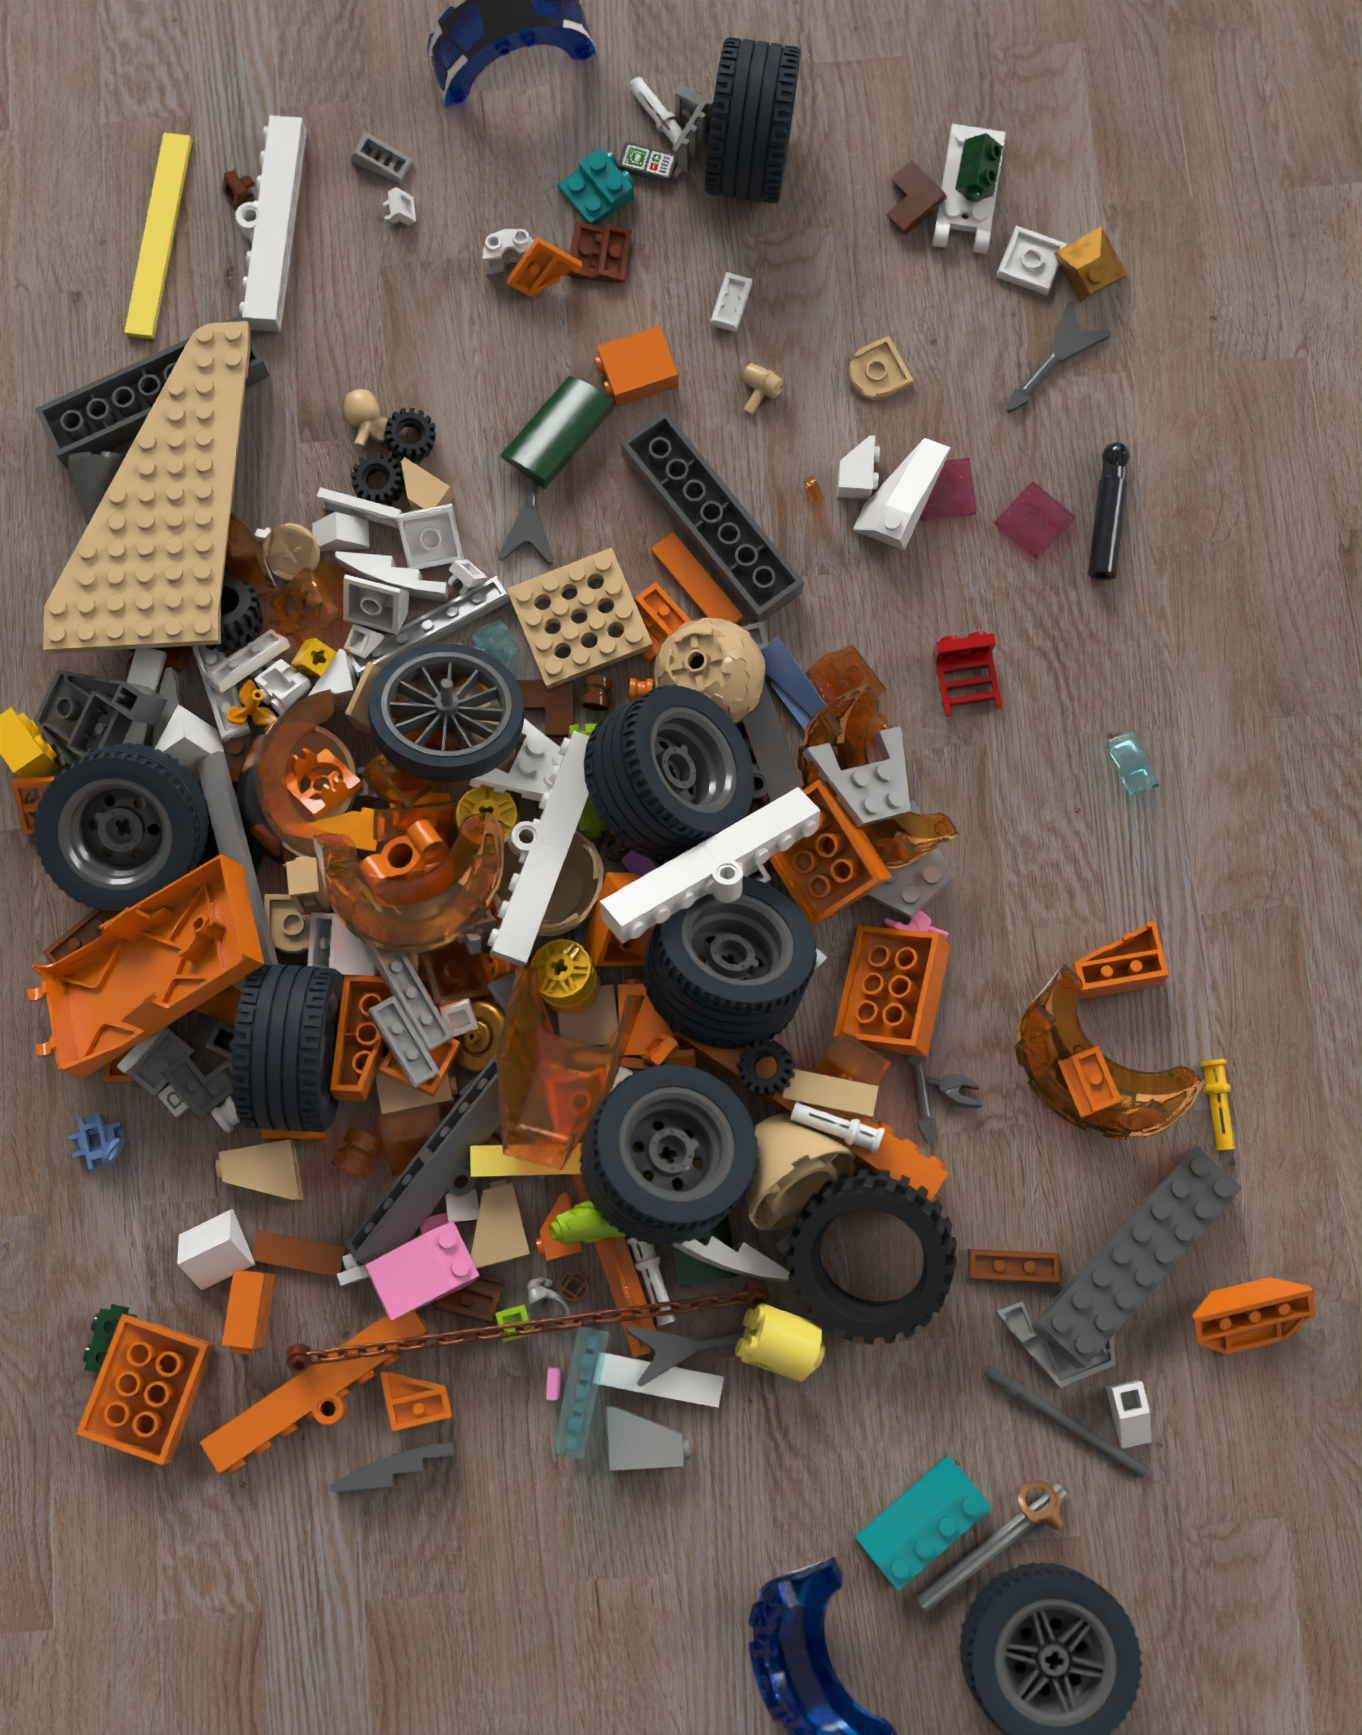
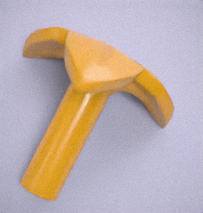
(250, 698)

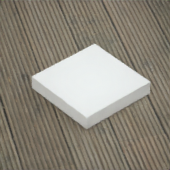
(1030, 260)
(430, 537)

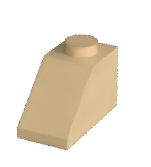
(423, 488)
(307, 886)

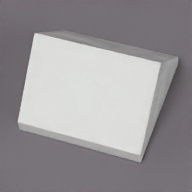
(339, 678)
(189, 740)
(214, 1250)

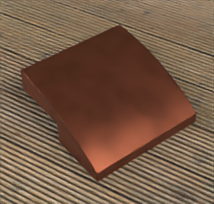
(601, 252)

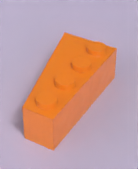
(358, 1040)

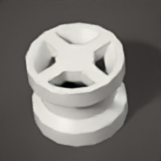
(226, 1115)

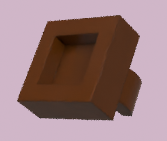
(237, 188)

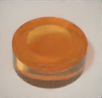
(813, 490)

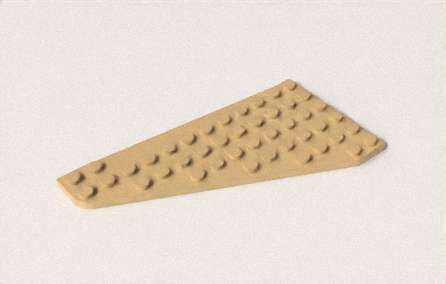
(160, 535)

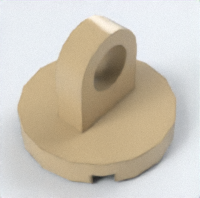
(290, 550)

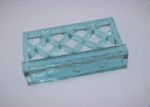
(581, 1392)

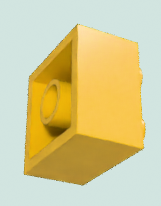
(24, 747)

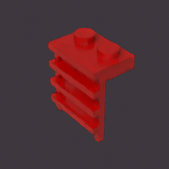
(966, 654)

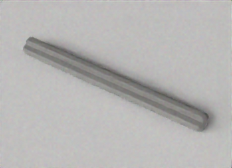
(983, 1553)

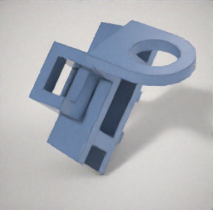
(103, 1141)

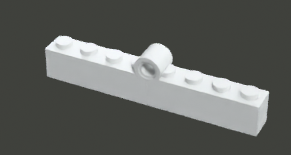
(271, 223)
(543, 856)
(711, 866)

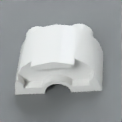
(504, 248)
(282, 686)

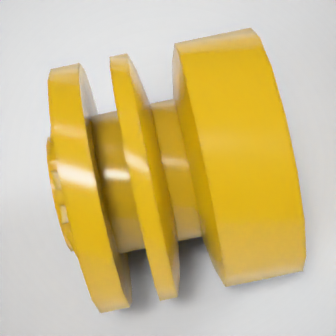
(486, 800)
(570, 990)

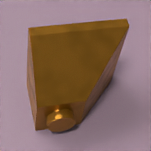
(1090, 264)

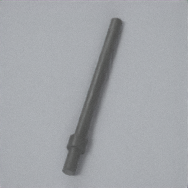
(1014, 1388)

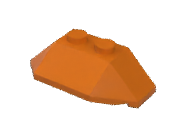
(1252, 1314)

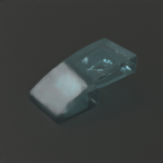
(1132, 763)

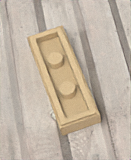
(832, 1093)

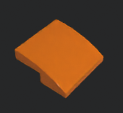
(660, 618)

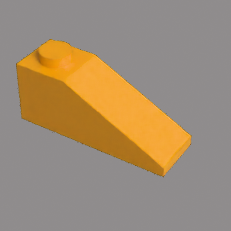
(353, 824)

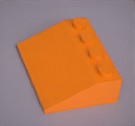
(832, 864)
(893, 989)
(146, 1389)

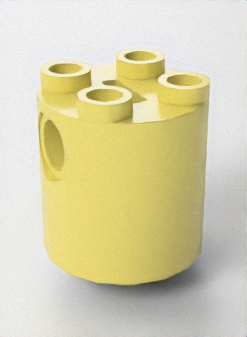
(781, 1342)

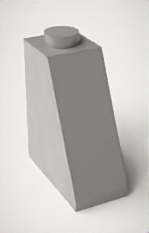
(642, 1443)

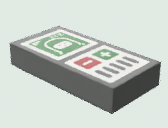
(647, 162)

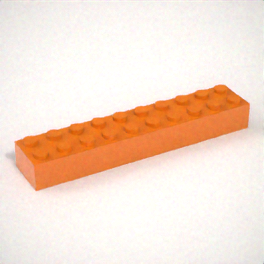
(894, 1155)

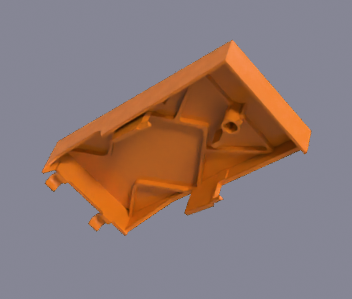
(149, 967)

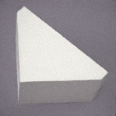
(341, 532)

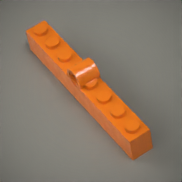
(307, 1396)

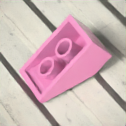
(422, 1271)

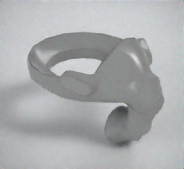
(539, 1291)

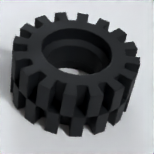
(414, 420)
(372, 465)
(778, 1080)

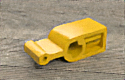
(313, 658)

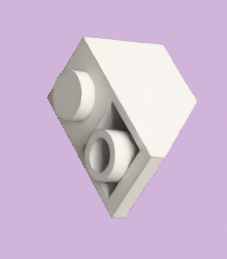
(857, 472)
(1130, 1413)

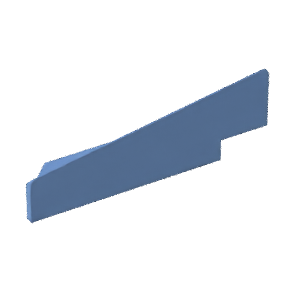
(791, 684)

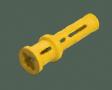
(1223, 1141)

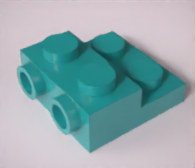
(597, 187)

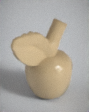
(363, 413)

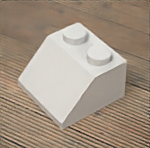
(374, 604)

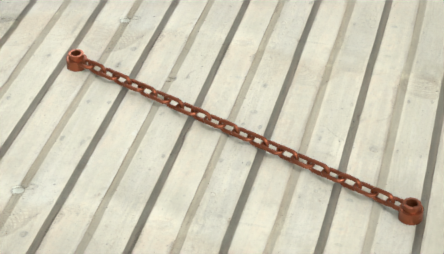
(300, 1354)

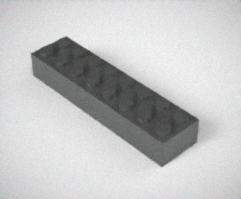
(118, 404)
(711, 517)
(1136, 1257)

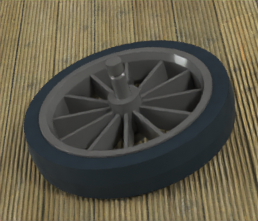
(446, 712)

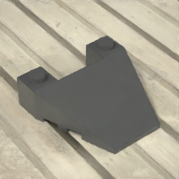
(93, 712)

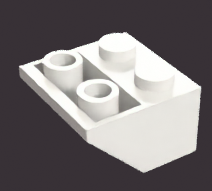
(336, 947)

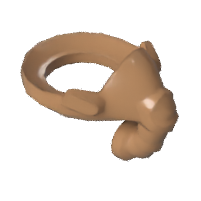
(1051, 1514)

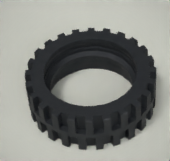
(854, 1314)

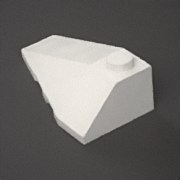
(899, 501)

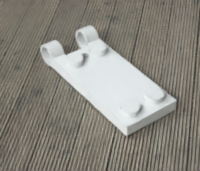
(956, 205)

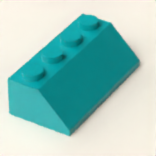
(923, 1522)

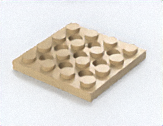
(597, 625)

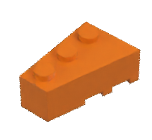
(1124, 966)

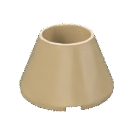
(790, 1168)

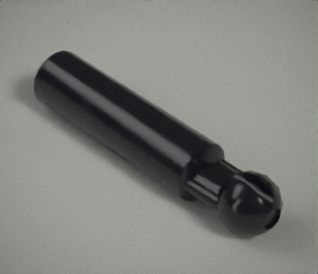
(1109, 513)

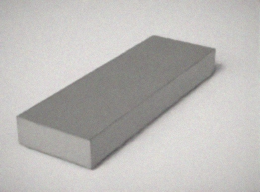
(403, 1042)

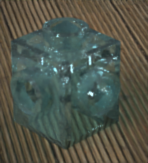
(496, 641)

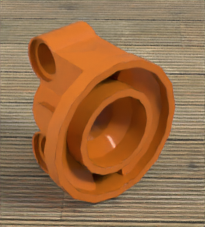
(420, 841)

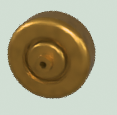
(481, 1044)

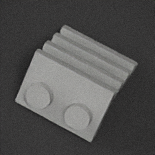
(693, 113)
(151, 1057)

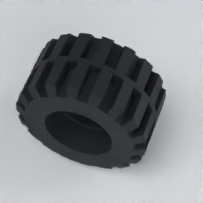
(244, 621)

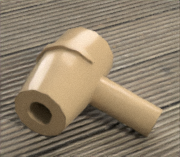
(764, 382)

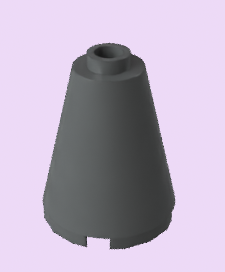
(92, 477)

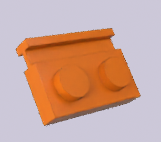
(1090, 1082)

